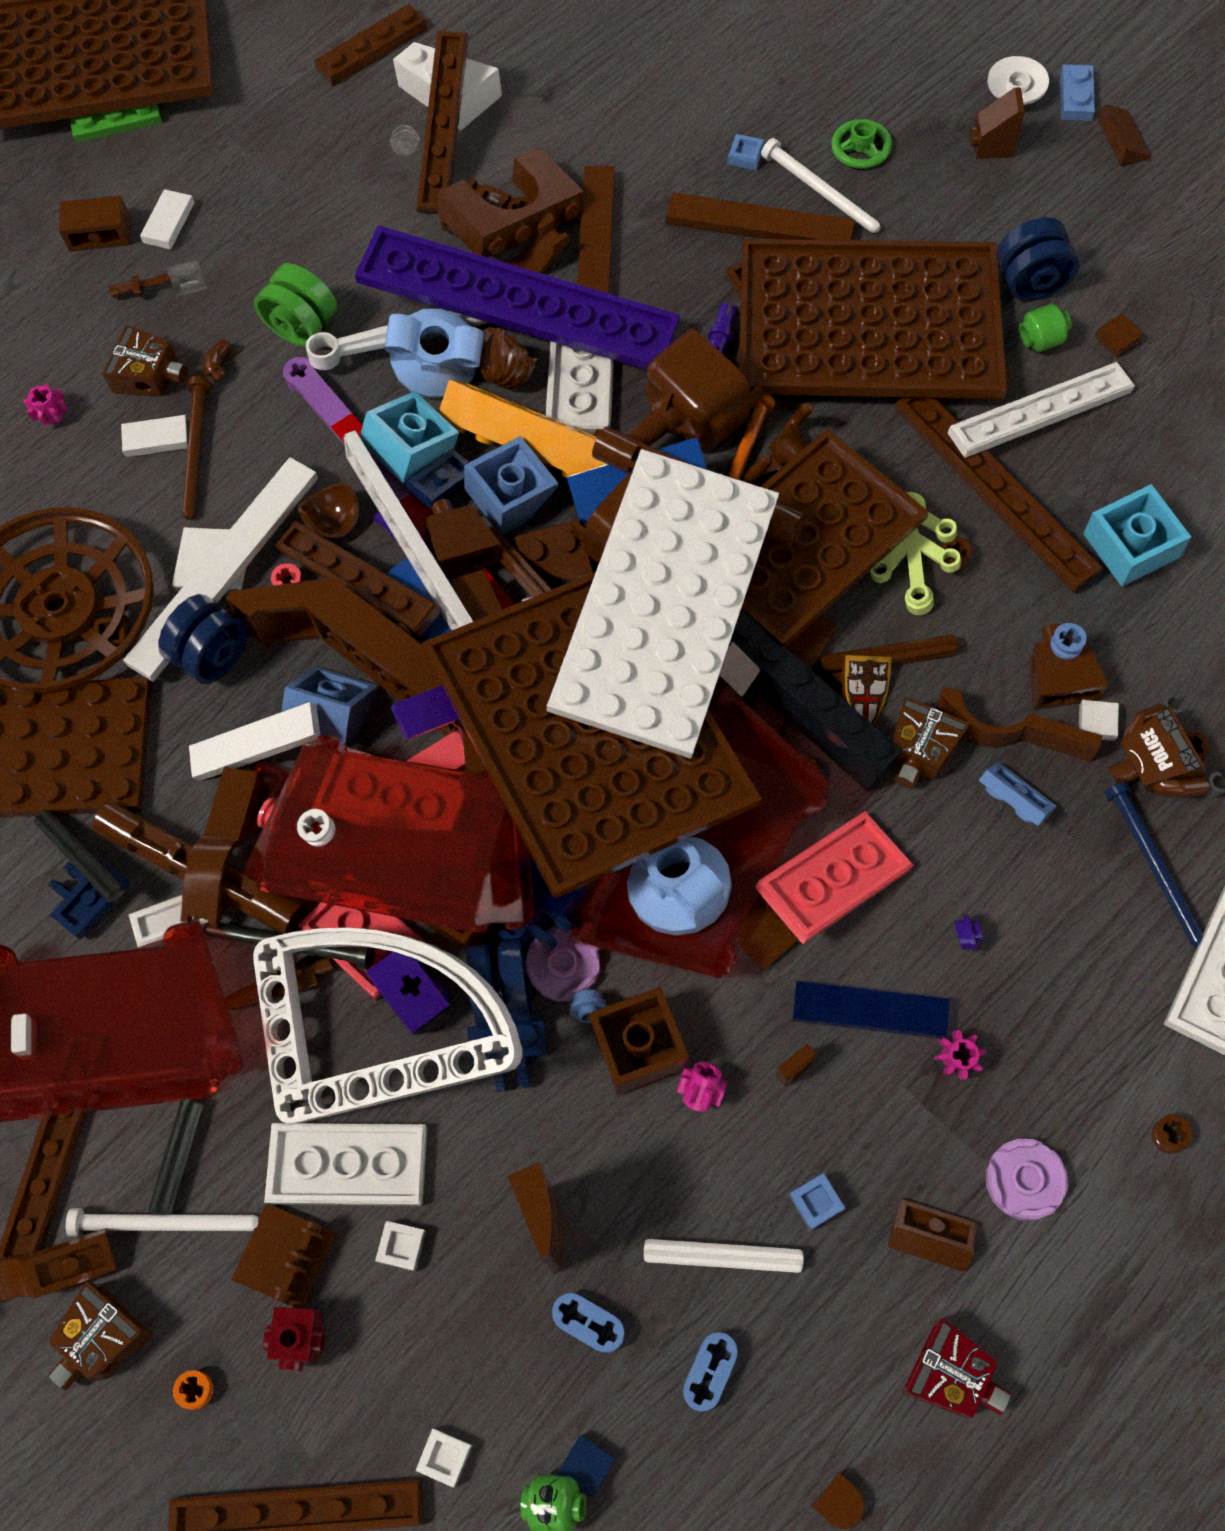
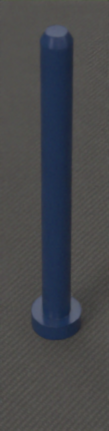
(1119, 794)

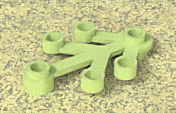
(912, 547)

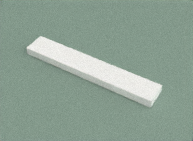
(1040, 409)

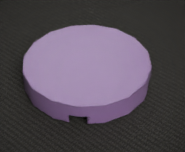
(564, 970)
(1026, 1179)

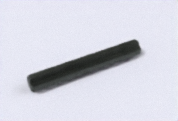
(79, 856)

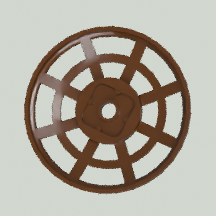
(76, 590)

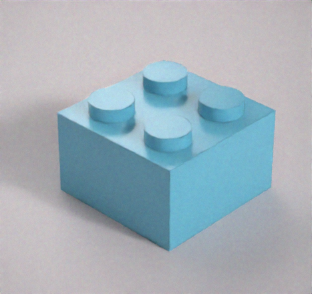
(407, 435)
(1136, 535)

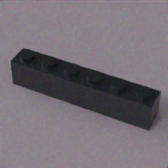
(815, 706)

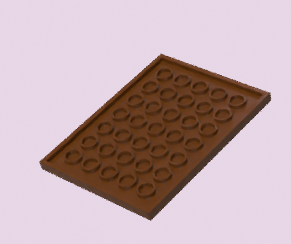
(100, 56)
(872, 318)
(574, 790)

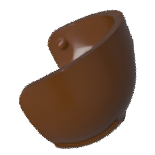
(331, 511)

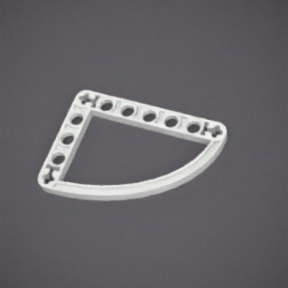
(300, 1085)

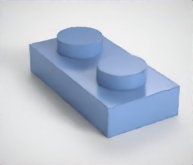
(1077, 92)
(1007, 786)

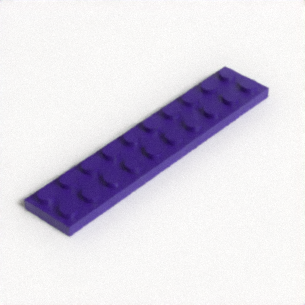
(516, 298)

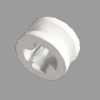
(307, 819)

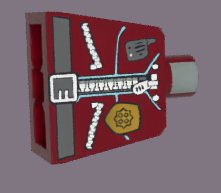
(955, 1374)

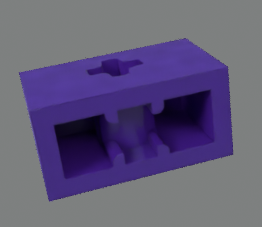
(411, 1010)

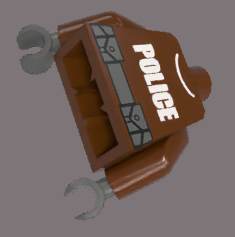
(1163, 755)

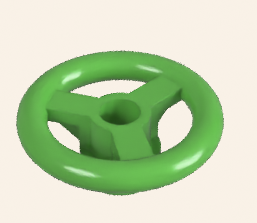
(862, 141)

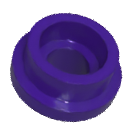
(968, 933)

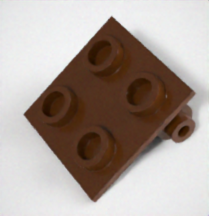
(764, 934)
(284, 1256)

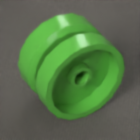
(295, 304)

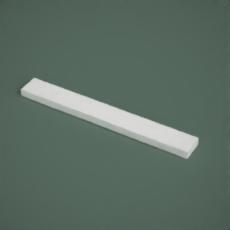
(405, 532)
(229, 556)

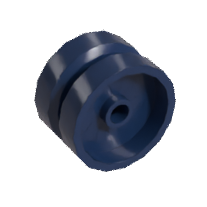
(1037, 259)
(203, 638)
(506, 978)

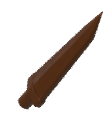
(306, 976)

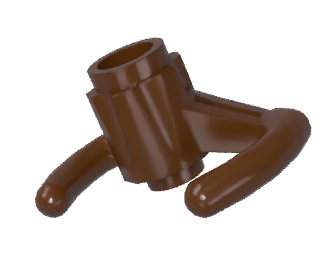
(783, 447)

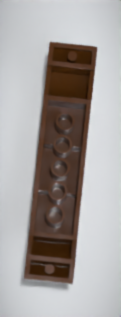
(351, 628)

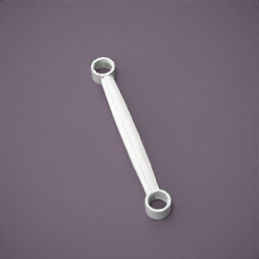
(357, 343)

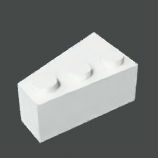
(480, 83)

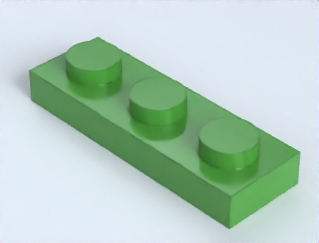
(114, 122)

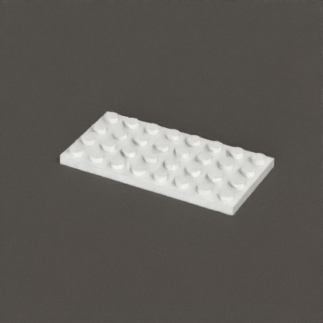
(663, 604)

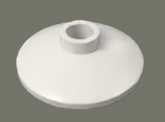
(1018, 72)

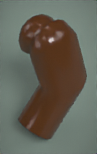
(214, 357)

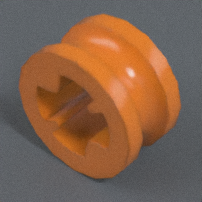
(183, 1399)

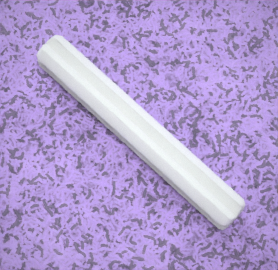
(723, 1255)

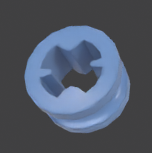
(1077, 645)

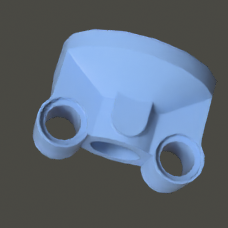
(428, 372)
(682, 902)

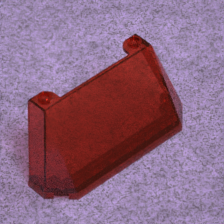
(747, 842)
(404, 844)
(115, 1028)

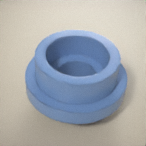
(584, 1003)

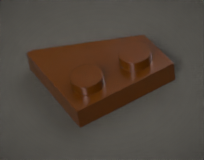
(556, 552)

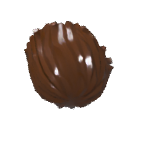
(504, 360)

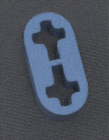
(594, 1314)
(700, 1367)

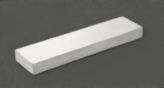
(254, 741)

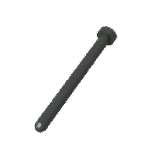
(362, 956)

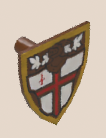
(864, 683)

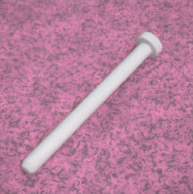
(773, 150)
(78, 1222)

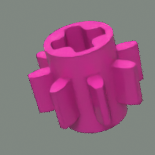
(45, 405)
(962, 1045)
(702, 1086)

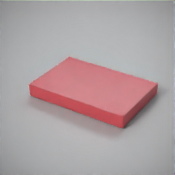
(335, 916)

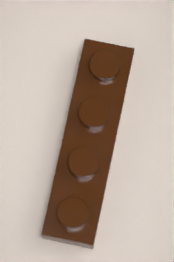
(370, 44)

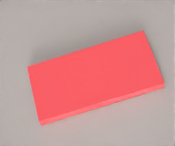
(833, 877)

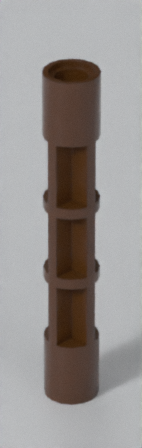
(623, 451)
(172, 854)

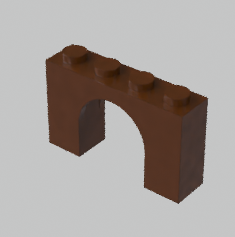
(493, 229)

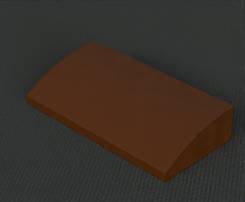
(541, 1213)

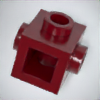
(280, 1335)

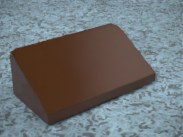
(1122, 135)
(933, 1235)

